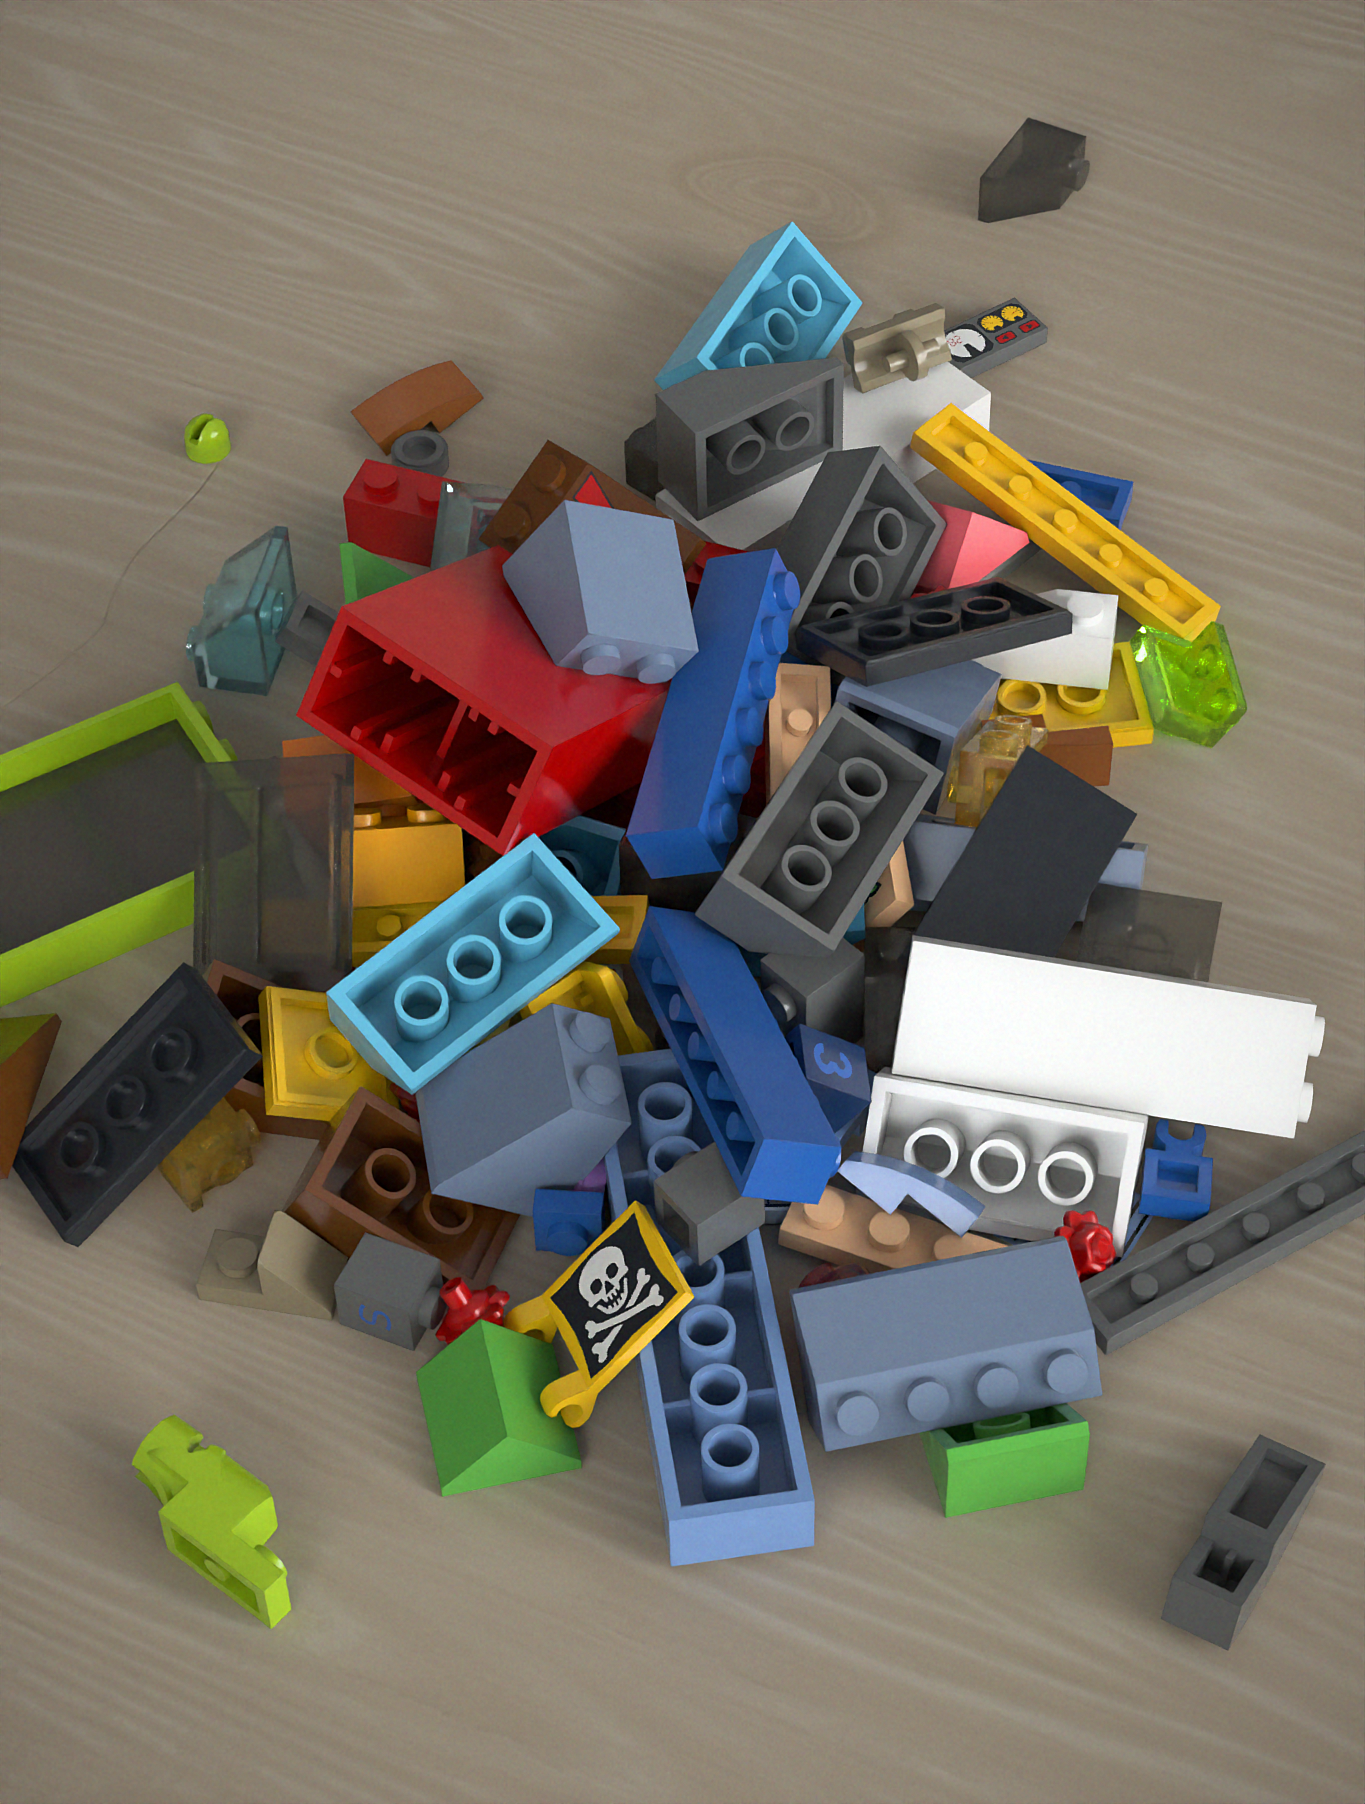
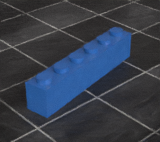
(714, 716)
(735, 1059)

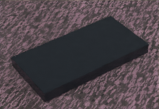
(933, 631)
(1028, 862)
(132, 1104)

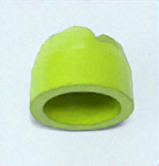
(206, 439)

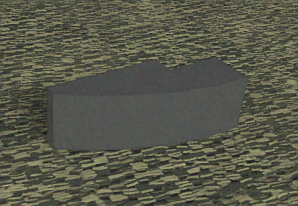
(1241, 1542)

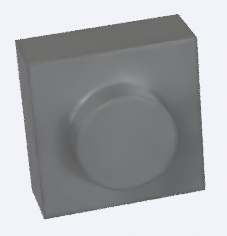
(307, 627)

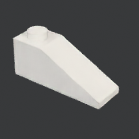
(1072, 659)

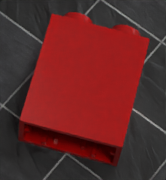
(469, 710)

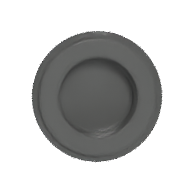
(421, 452)

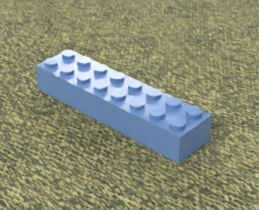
(718, 1372)

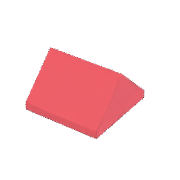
(968, 549)

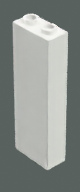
(870, 419)
(1106, 1037)

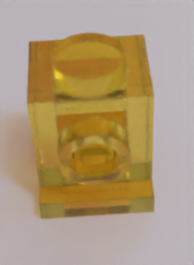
(211, 1154)

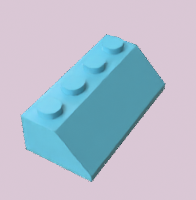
(770, 310)
(468, 966)

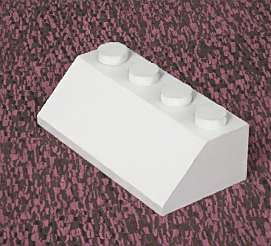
(1011, 1153)

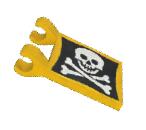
(605, 1310)

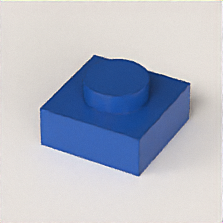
(567, 1220)

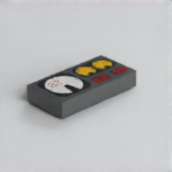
(994, 337)

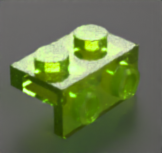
(1189, 684)

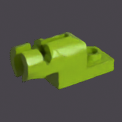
(215, 1517)

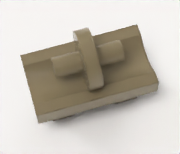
(897, 348)

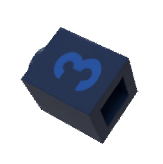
(834, 1073)

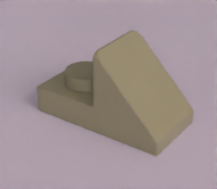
(275, 1272)

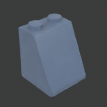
(606, 592)
(928, 712)
(525, 1111)

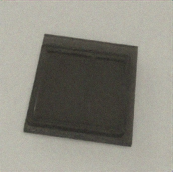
(275, 868)

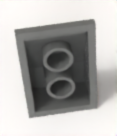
(746, 430)

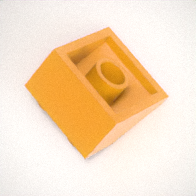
(405, 857)

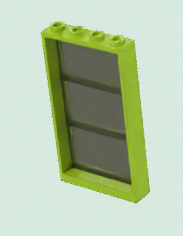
(99, 837)

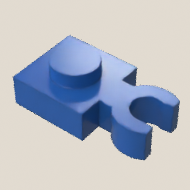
(1176, 1176)

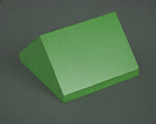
(488, 1411)
(1008, 1459)

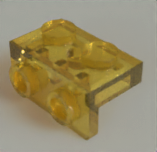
(987, 763)

